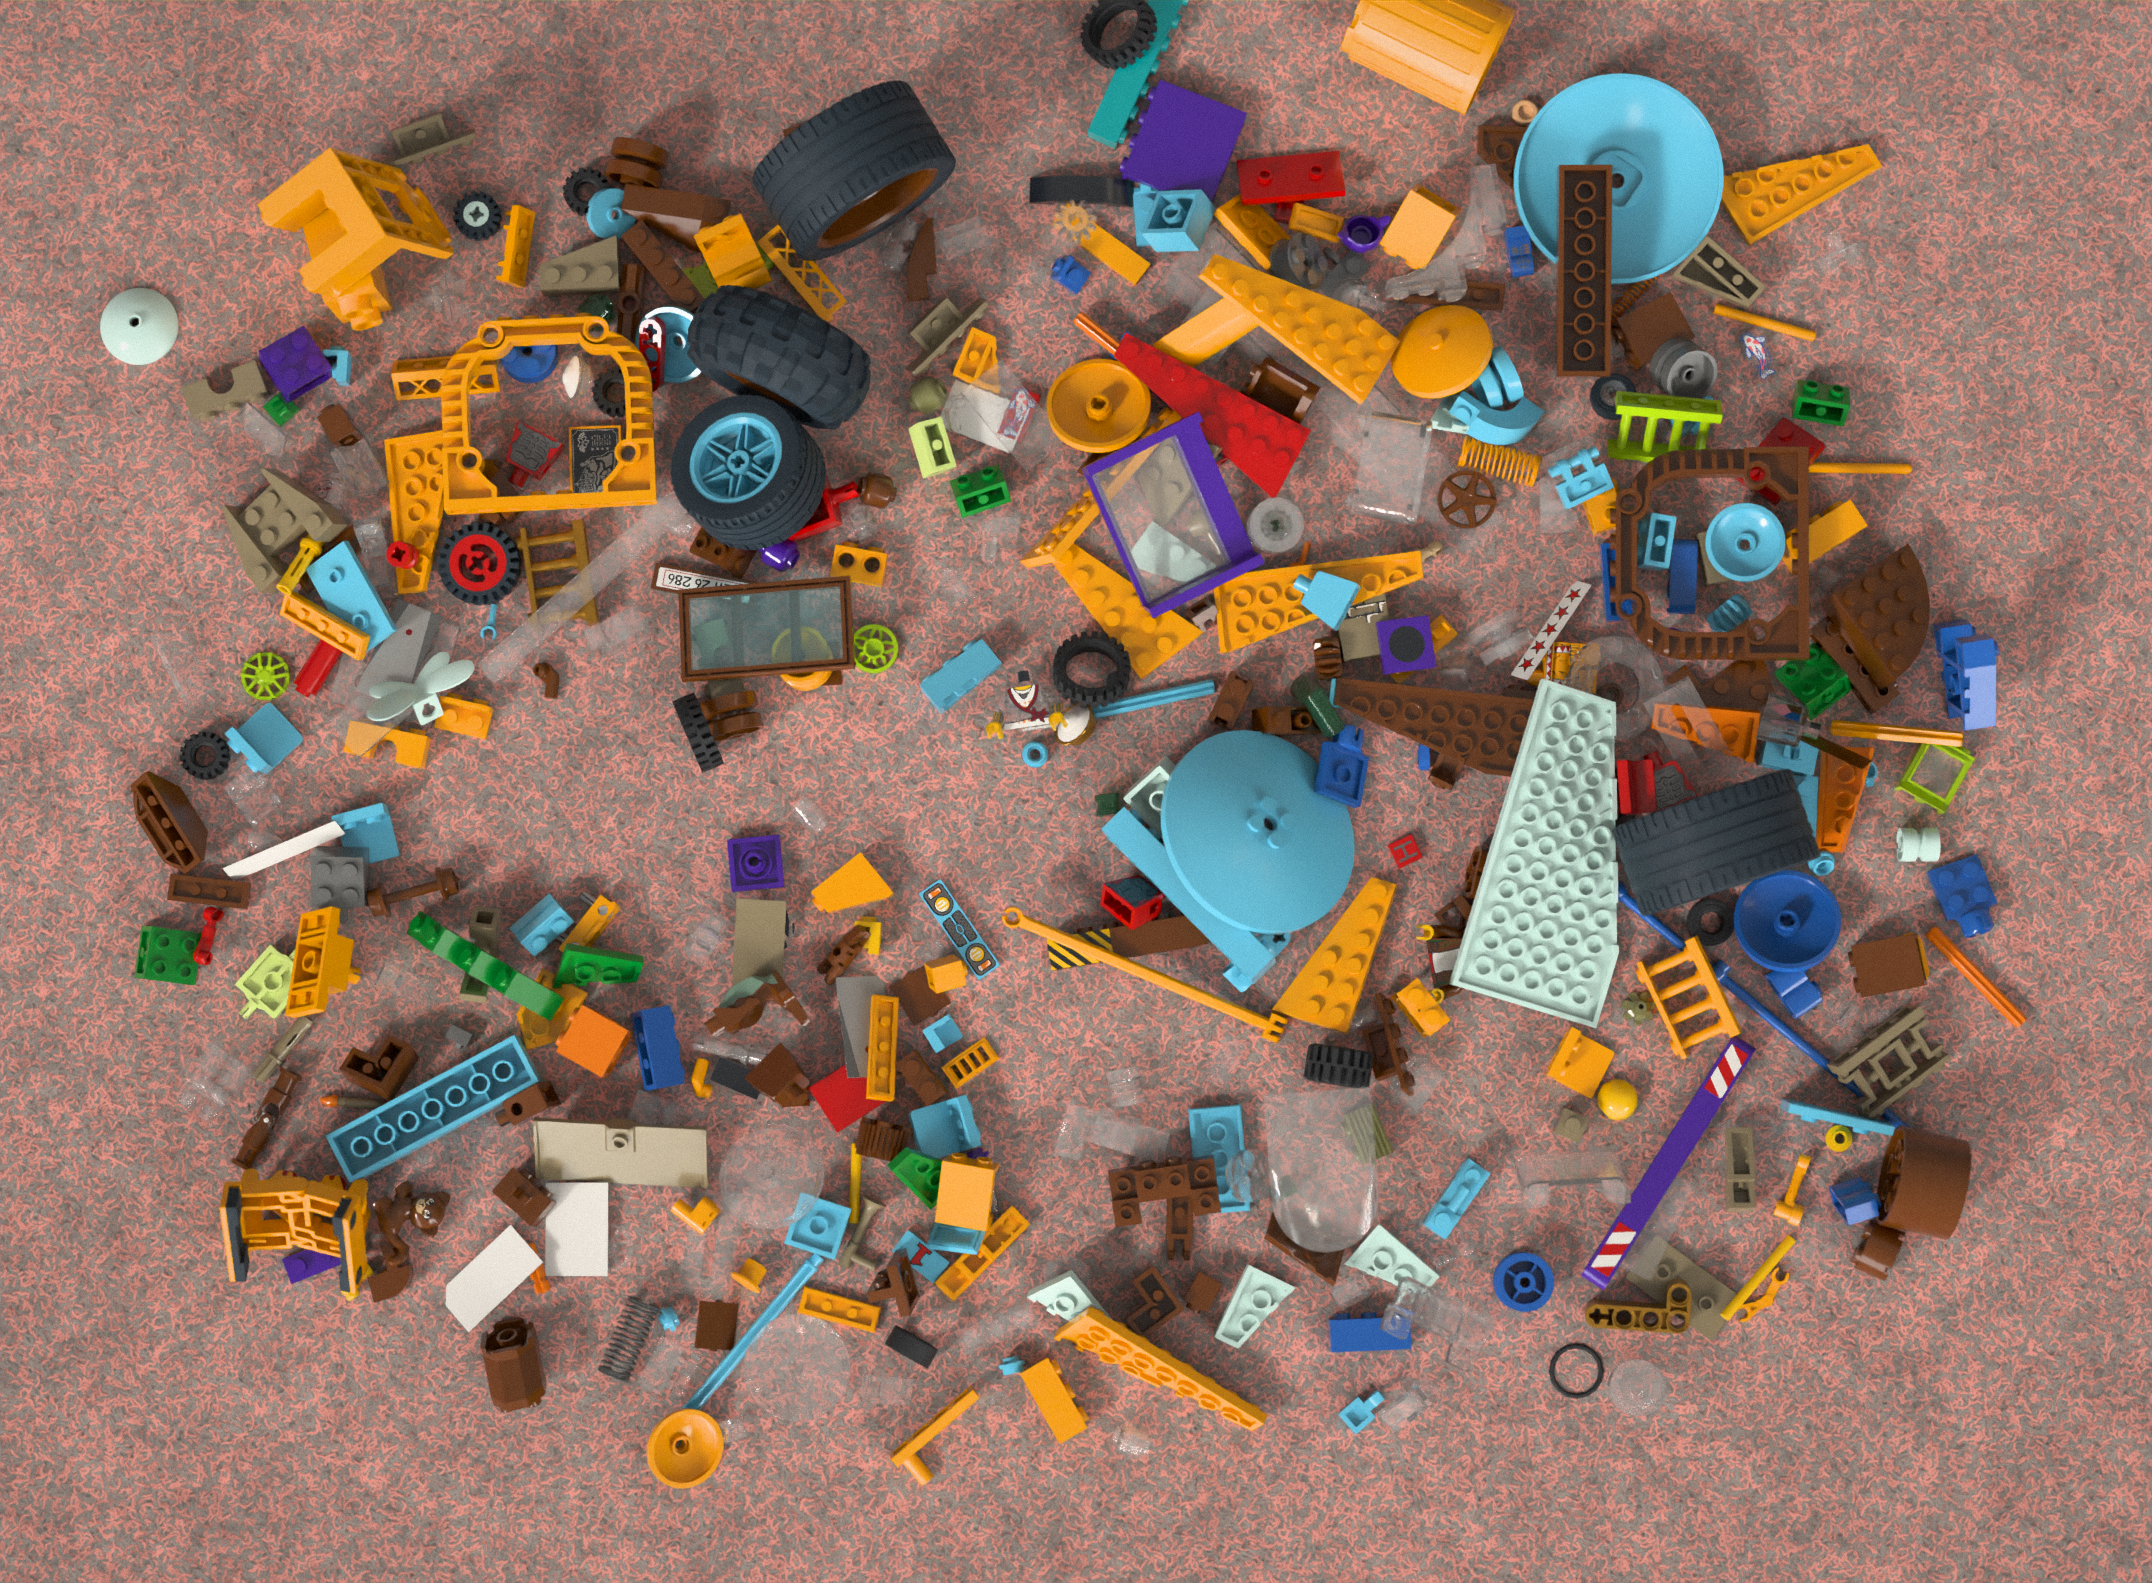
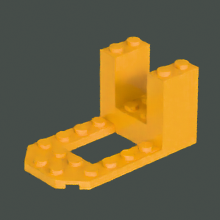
(372, 234)

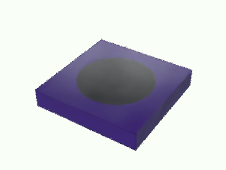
(1405, 644)

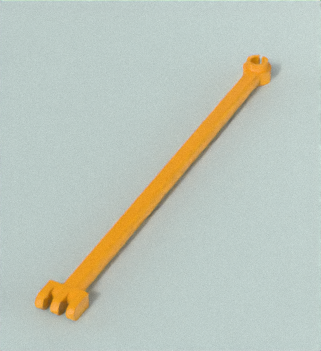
(1148, 974)

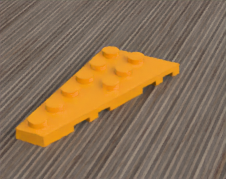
(1335, 975)

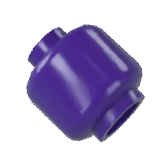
(781, 555)

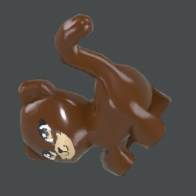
(423, 1211)

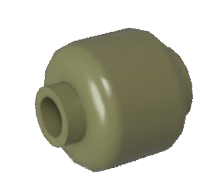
(928, 395)

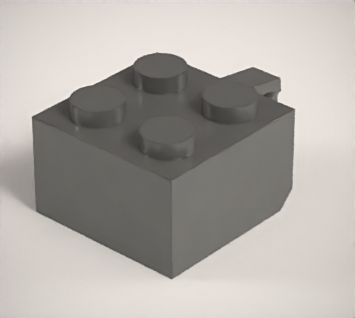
(340, 878)

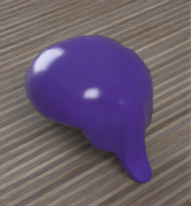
(1363, 232)

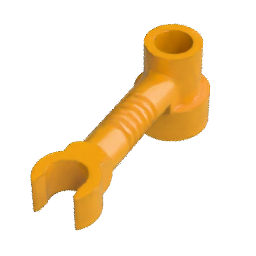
(1788, 1209)

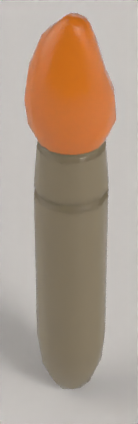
(352, 1102)

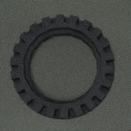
(1132, 46)
(1091, 644)
(698, 732)

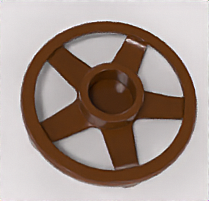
(1467, 499)

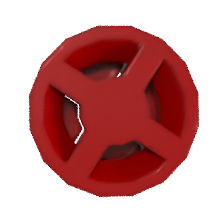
(408, 558)

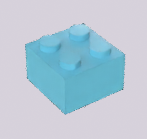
(1178, 220)

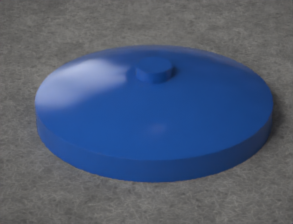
(1787, 921)

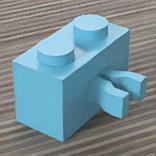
(1798, 759)

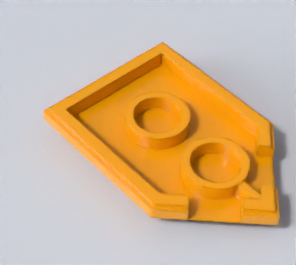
(539, 1030)

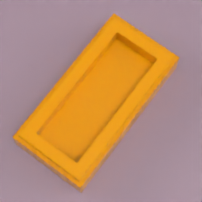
(1315, 222)

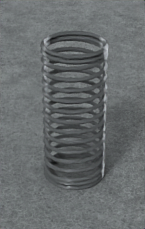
(621, 1376)

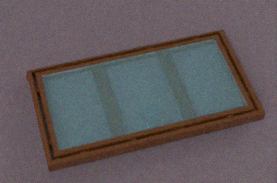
(766, 629)

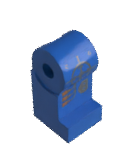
(1519, 251)

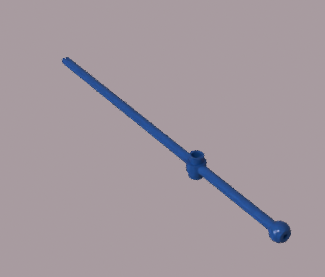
(1721, 970)

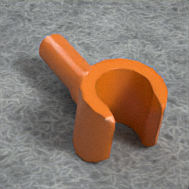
(1302, 559)

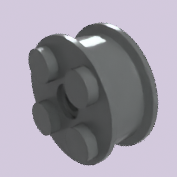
(1299, 261)

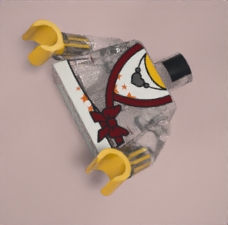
(1026, 708)

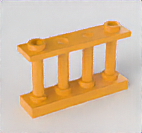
(1704, 976)

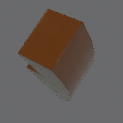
(921, 263)

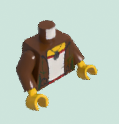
(1443, 947)

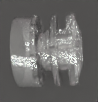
(1260, 530)

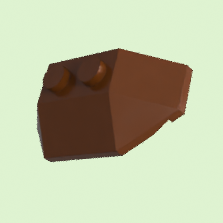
(169, 821)

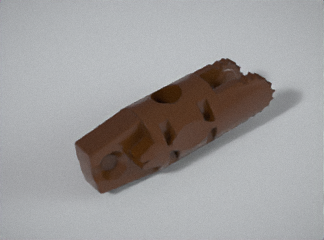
(843, 954)

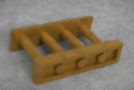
(578, 560)

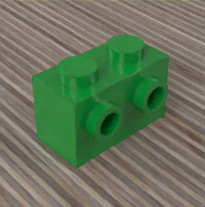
(1820, 402)
(980, 490)

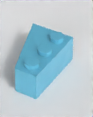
(960, 675)

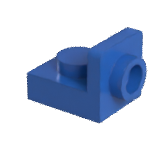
(1069, 273)

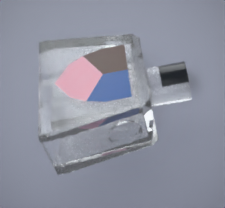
(1786, 722)

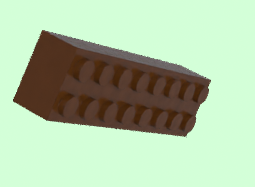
(1583, 270)

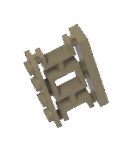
(1878, 1044)

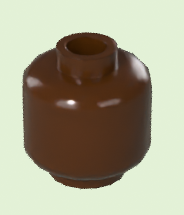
(876, 490)

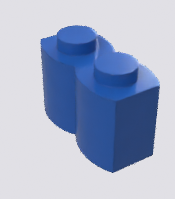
(1795, 991)
(1855, 1200)

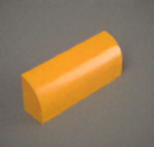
(1206, 333)

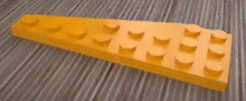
(1322, 331)

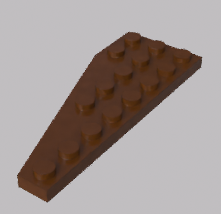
(1462, 725)

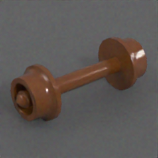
(379, 901)

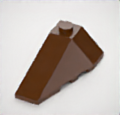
(674, 212)

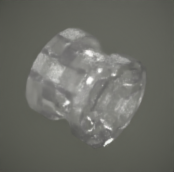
(734, 1429)

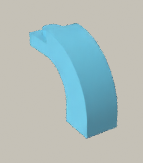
(1494, 425)

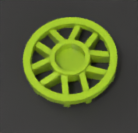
(265, 676)

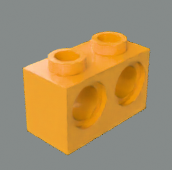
(857, 570)

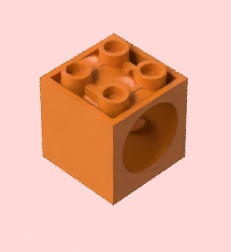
(593, 1041)

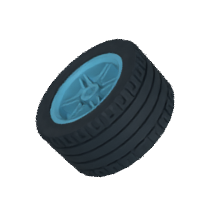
(733, 452)

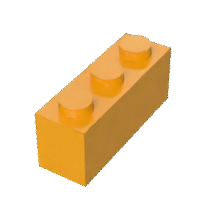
(1055, 1399)

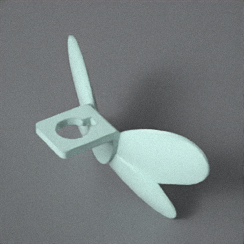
(434, 677)

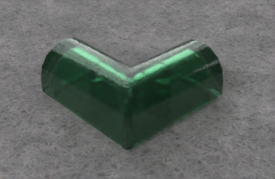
(1318, 704)

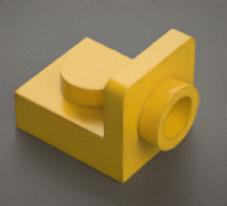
(874, 941)

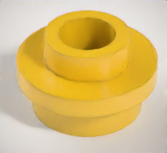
(1830, 1138)

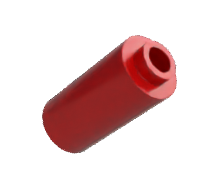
(317, 668)

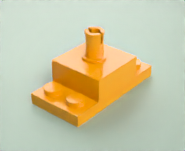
(319, 963)

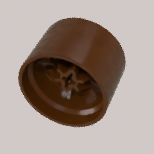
(1923, 1182)

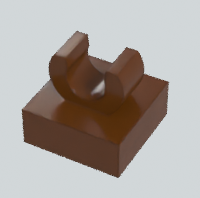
(1201, 612)

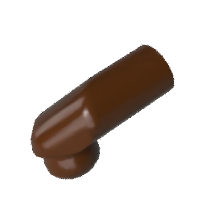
(549, 677)

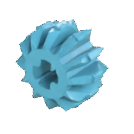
(1729, 614)

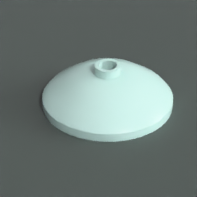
(152, 335)

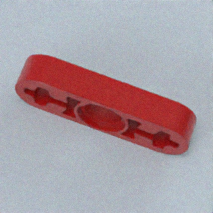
(658, 344)

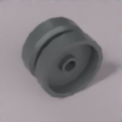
(1683, 369)

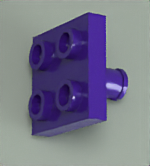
(755, 863)

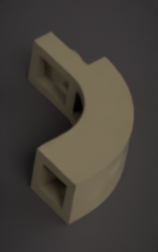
(484, 933)

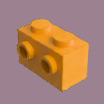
(1599, 507)

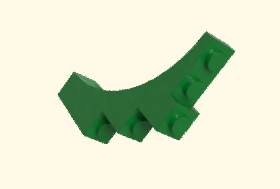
(484, 966)

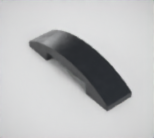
(1090, 189)

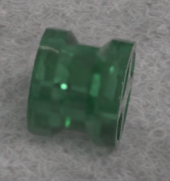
(1107, 804)

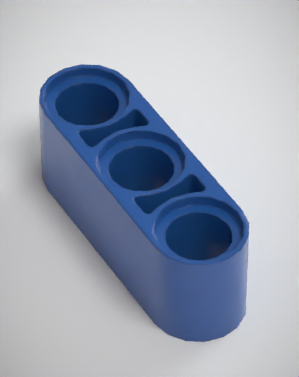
(1683, 577)

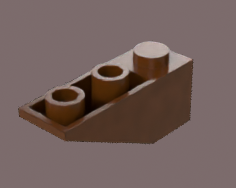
(1284, 721)

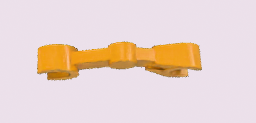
(1767, 1299)

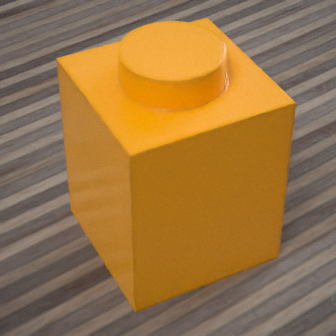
(946, 973)

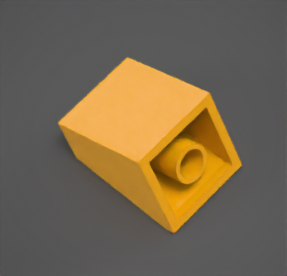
(1419, 227)

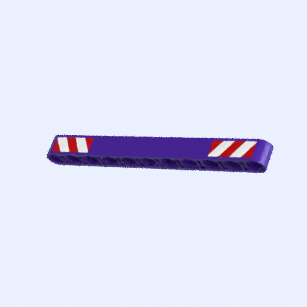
(1668, 1162)

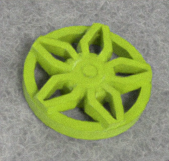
(874, 648)

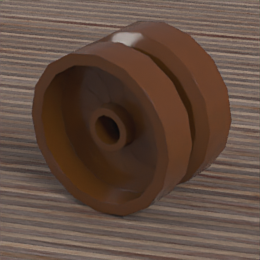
(636, 162)
(732, 715)

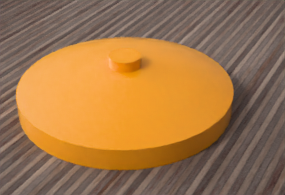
(1442, 351)
(1098, 406)

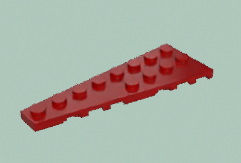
(1250, 434)

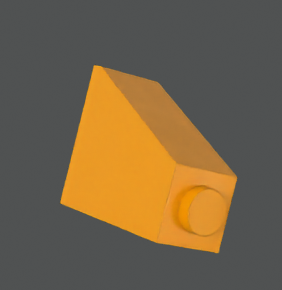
(850, 887)

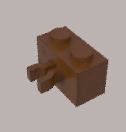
(524, 1196)

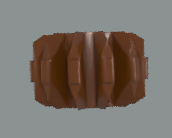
(1327, 658)

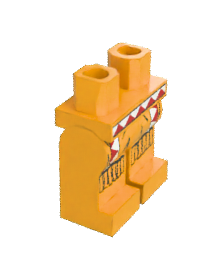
(1557, 664)

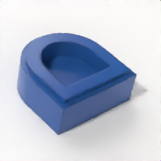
(1423, 758)

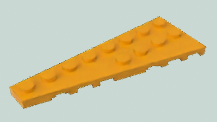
(1080, 513)
(1267, 604)
(1155, 1366)

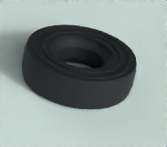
(1726, 917)

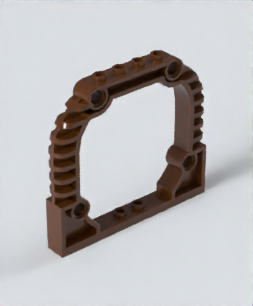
(1784, 473)

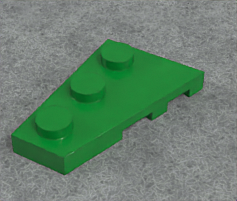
(590, 964)
(919, 1174)

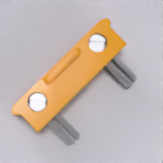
(592, 923)

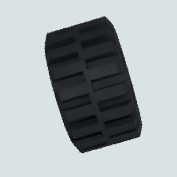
(1338, 1066)

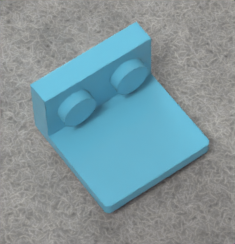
(371, 829)

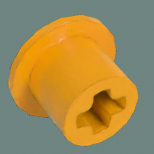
(750, 1275)

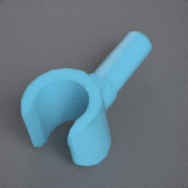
(491, 623)

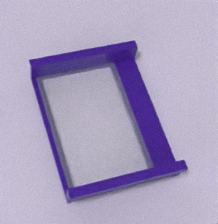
(1171, 516)

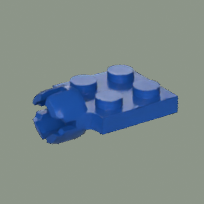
(1343, 767)
(1964, 895)

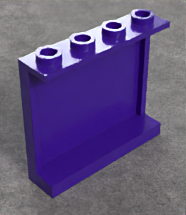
(1182, 141)

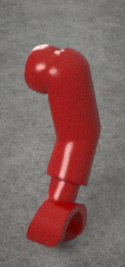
(202, 952)

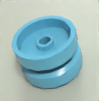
(1498, 381)

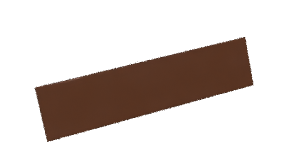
(1837, 751)

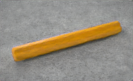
(1896, 733)

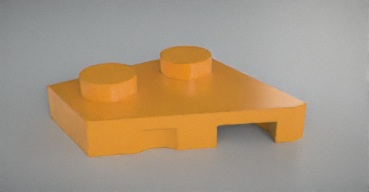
(976, 356)

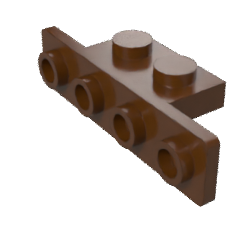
(1385, 1046)

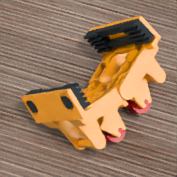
(295, 1201)

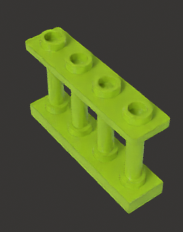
(1656, 407)

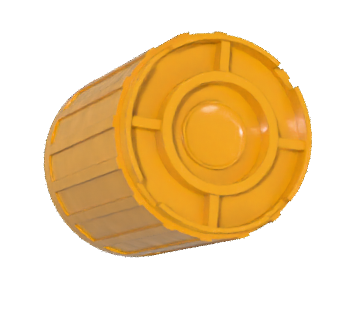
(1430, 44)

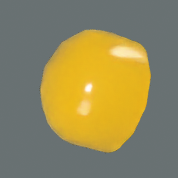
(1617, 1099)

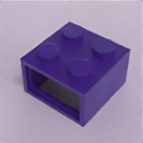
(295, 362)

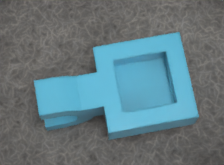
(1358, 1413)

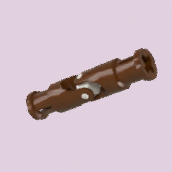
(257, 1136)

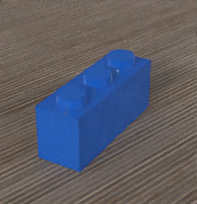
(657, 1048)
(1362, 1334)

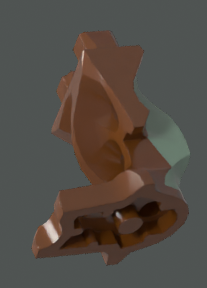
(747, 1000)

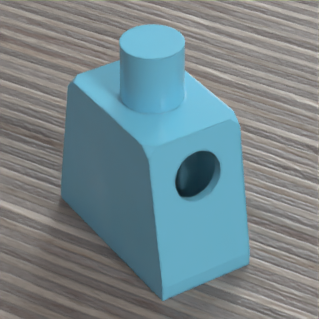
(1327, 596)

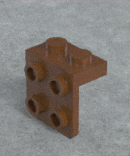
(730, 559)

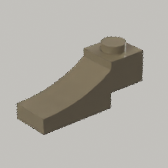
(1739, 1170)

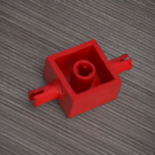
(827, 513)

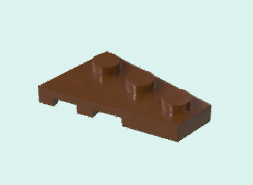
(1323, 1264)

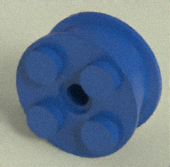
(531, 367)
(1508, 1276)

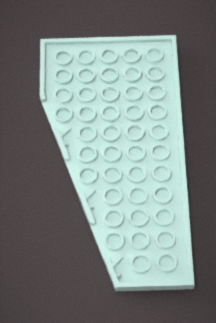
(1550, 880)

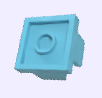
(820, 1229)

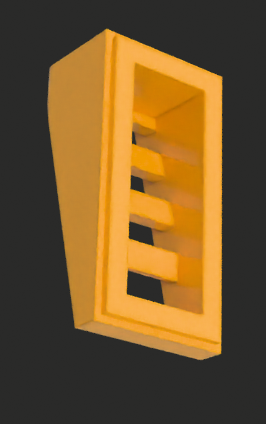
(965, 1055)

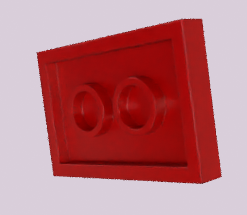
(1785, 435)

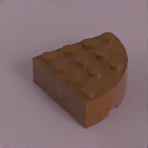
(1884, 615)

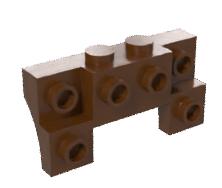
(1163, 1181)

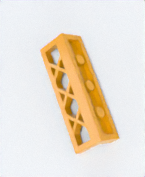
(798, 283)
(433, 368)

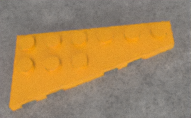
(1779, 193)
(416, 501)
(1121, 614)

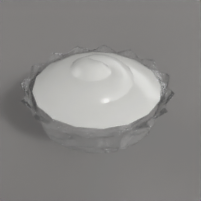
(577, 377)

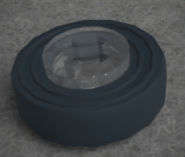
(1600, 393)

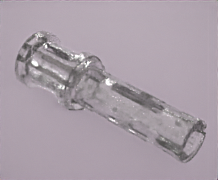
(745, 1053)

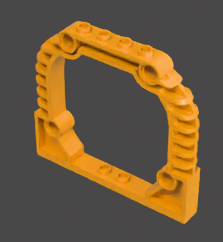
(631, 481)

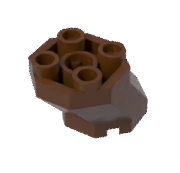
(513, 1365)

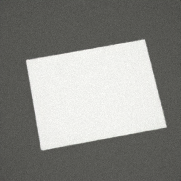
(577, 1230)

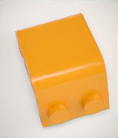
(732, 254)

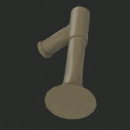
(850, 1253)

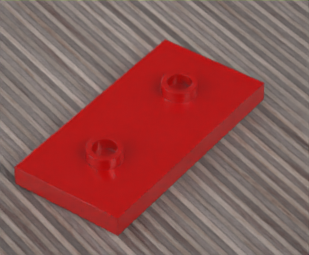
(1290, 178)

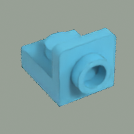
(341, 369)

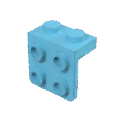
(265, 739)
(945, 1127)

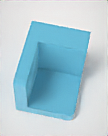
(942, 1033)

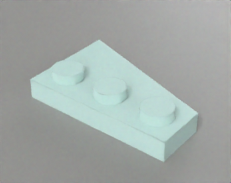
(1390, 1259)
(1065, 1296)

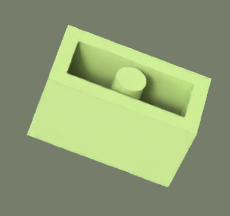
(932, 447)

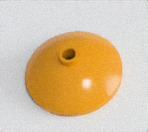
(695, 1457)

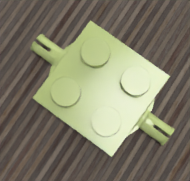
(267, 983)

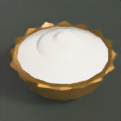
(1080, 725)

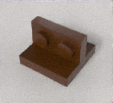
(896, 1282)

